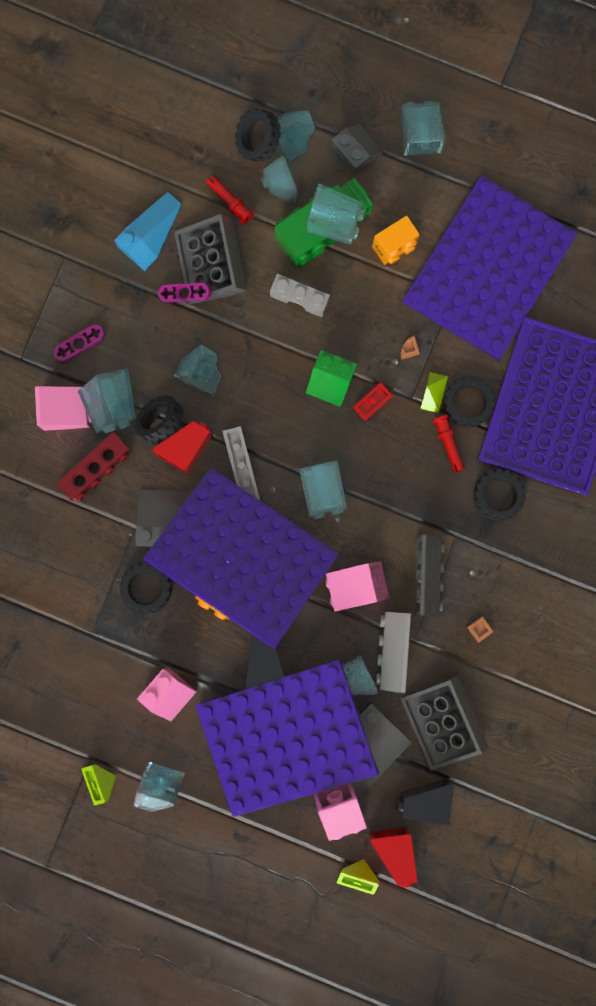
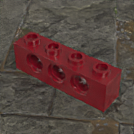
(83, 468)

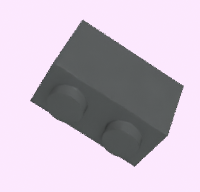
(355, 148)

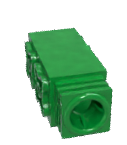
(292, 229)

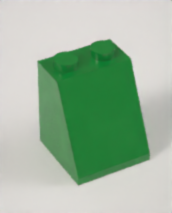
(331, 378)

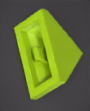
(434, 392)
(99, 783)
(359, 877)

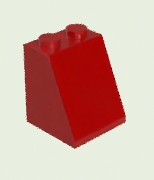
(184, 446)
(396, 853)

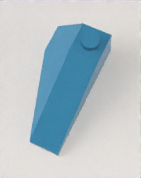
(148, 232)

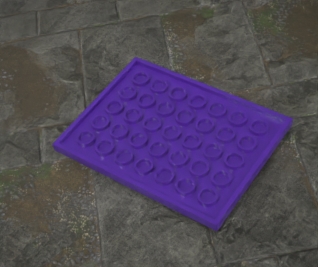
(489, 267)
(547, 409)
(241, 557)
(287, 738)

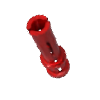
(235, 205)
(446, 434)

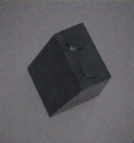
(263, 664)
(427, 803)

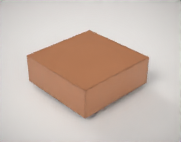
(479, 629)

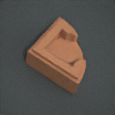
(409, 348)

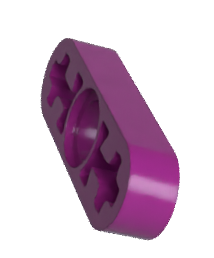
(177, 288)
(69, 355)

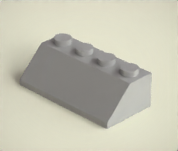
(394, 651)

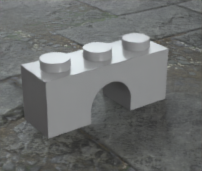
(293, 291)

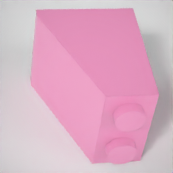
(60, 408)
(357, 586)
(166, 694)
(339, 811)

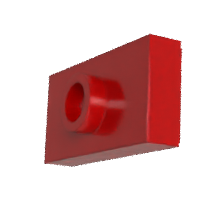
(372, 401)

